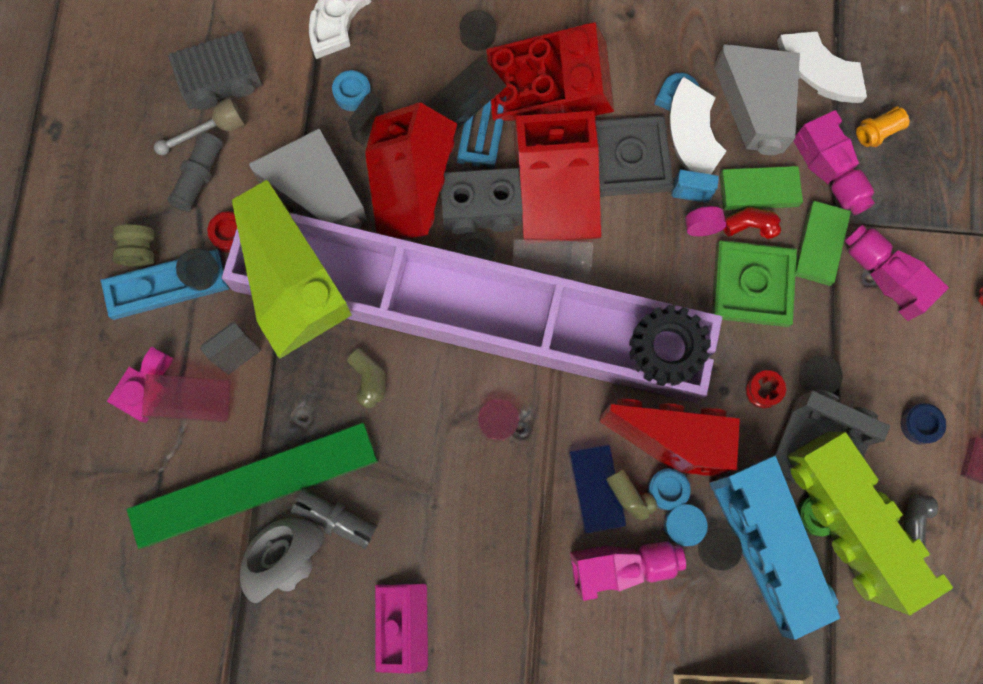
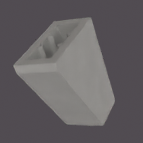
(761, 95)
(311, 181)

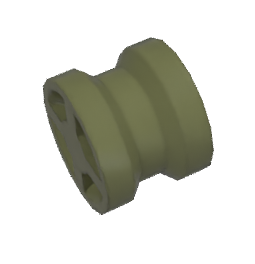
(133, 245)

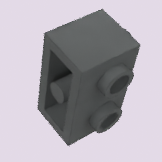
(481, 200)

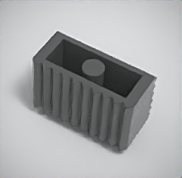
(215, 71)

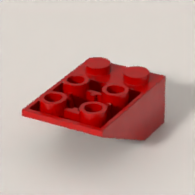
(553, 70)
(407, 168)
(559, 175)
(680, 440)

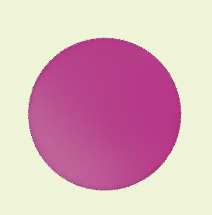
(705, 221)

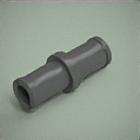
(195, 172)
(334, 518)

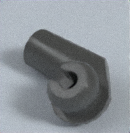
(916, 515)

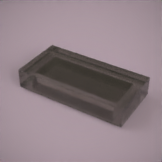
(468, 92)

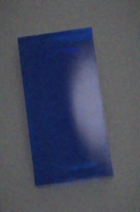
(595, 498)

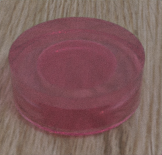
(498, 420)

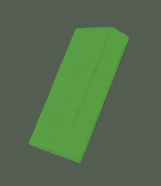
(761, 188)
(822, 243)

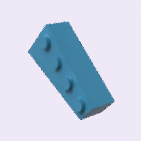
(777, 547)

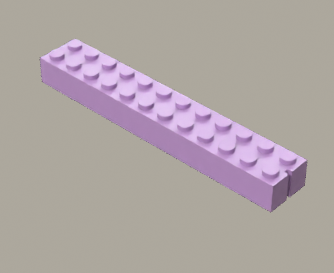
(490, 306)

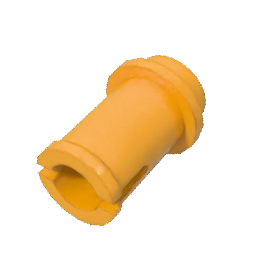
(874, 131)

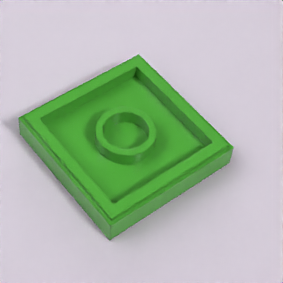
(754, 283)

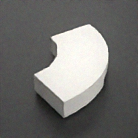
(331, 23)
(823, 71)
(691, 128)

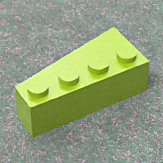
(865, 525)

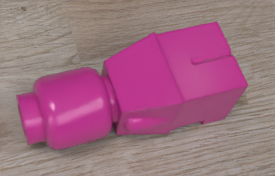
(833, 160)
(896, 273)
(622, 567)

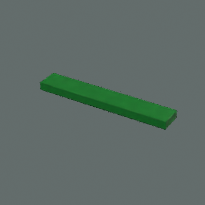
(251, 486)

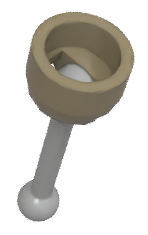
(225, 116)

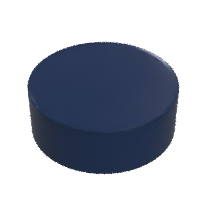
(923, 424)

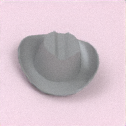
(279, 557)

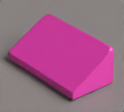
(401, 628)

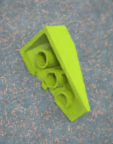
(286, 279)

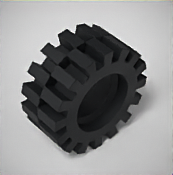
(681, 324)

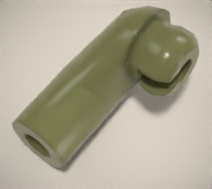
(372, 378)
(636, 505)

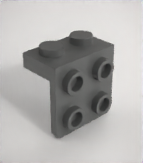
(822, 413)

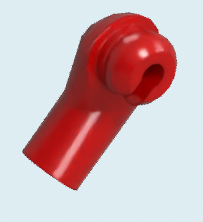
(753, 217)

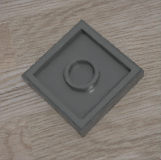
(633, 156)

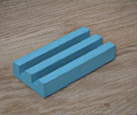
(477, 157)

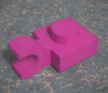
(130, 389)

